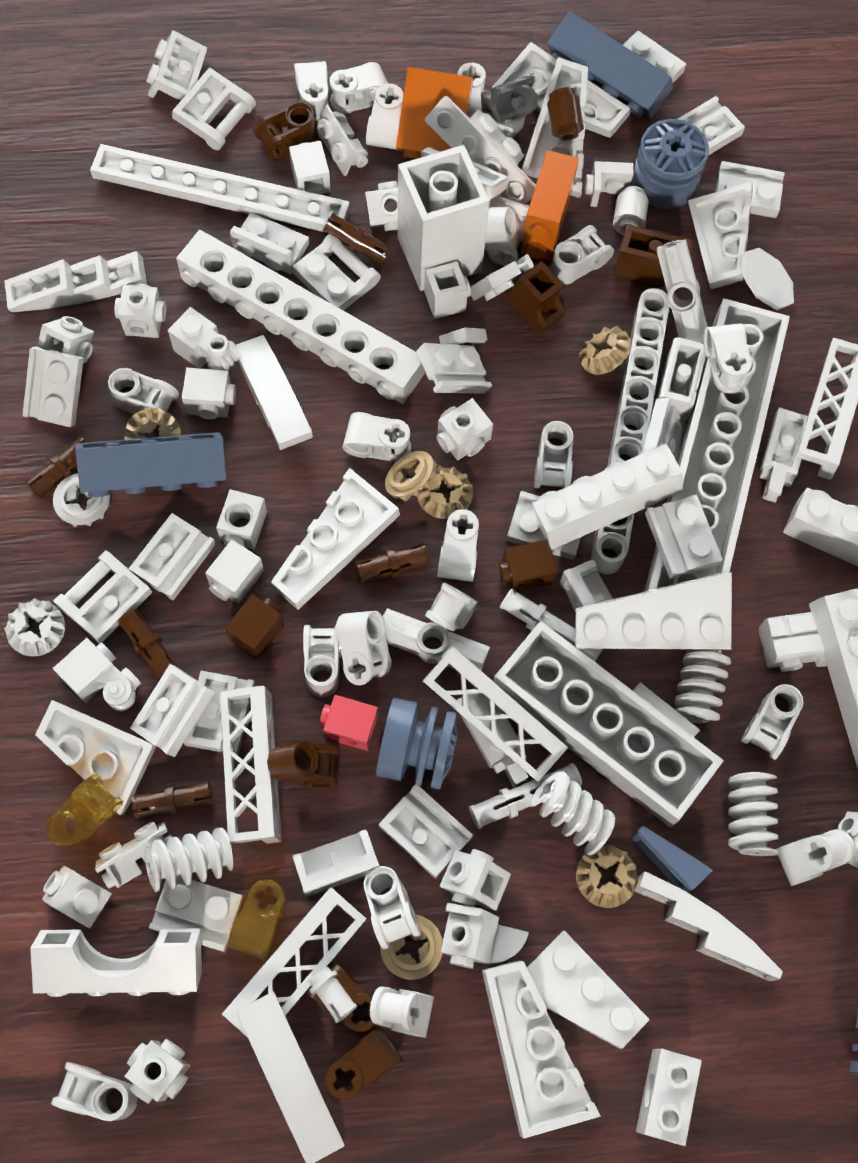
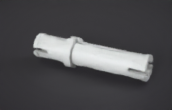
(533, 614)
(485, 814)

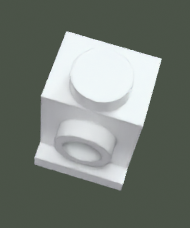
(469, 935)

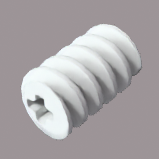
(700, 684)
(576, 809)
(751, 813)
(188, 857)

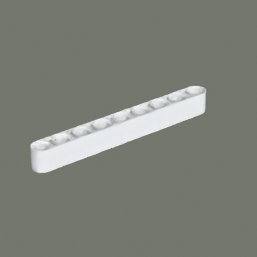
(634, 412)

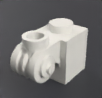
(199, 342)
(91, 669)

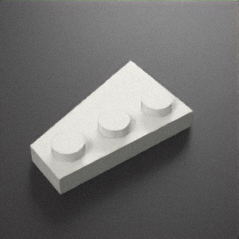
(722, 232)
(96, 748)
(584, 993)

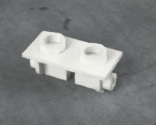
(339, 140)
(121, 860)

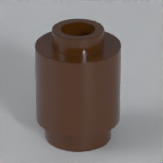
(565, 114)

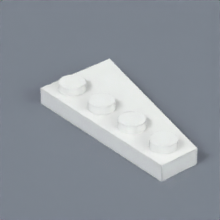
(564, 75)
(602, 111)
(341, 532)
(538, 1070)

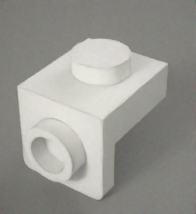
(75, 896)

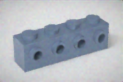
(611, 65)
(150, 463)

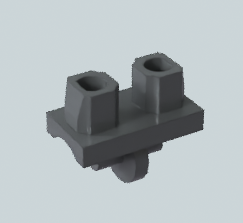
(510, 99)

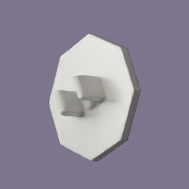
(767, 279)

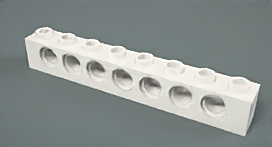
(208, 254)

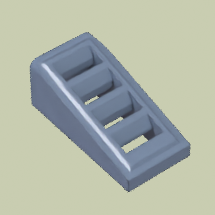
(673, 862)

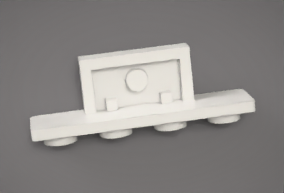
(484, 145)

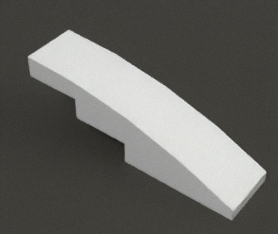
(75, 284)
(273, 393)
(718, 935)
(290, 1078)

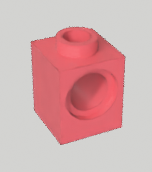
(349, 722)

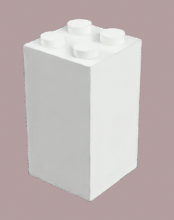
(442, 213)

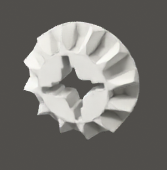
(67, 494)
(51, 629)

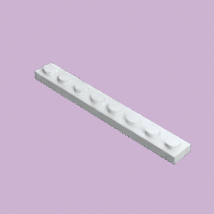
(216, 188)

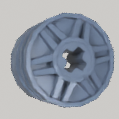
(670, 162)
(416, 743)

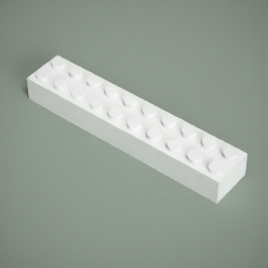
(726, 437)

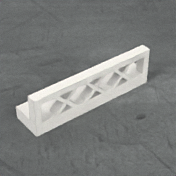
(843, 412)
(504, 702)
(266, 785)
(290, 947)

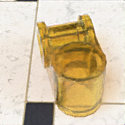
(88, 808)
(257, 927)

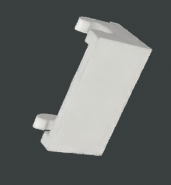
(584, 585)
(335, 863)

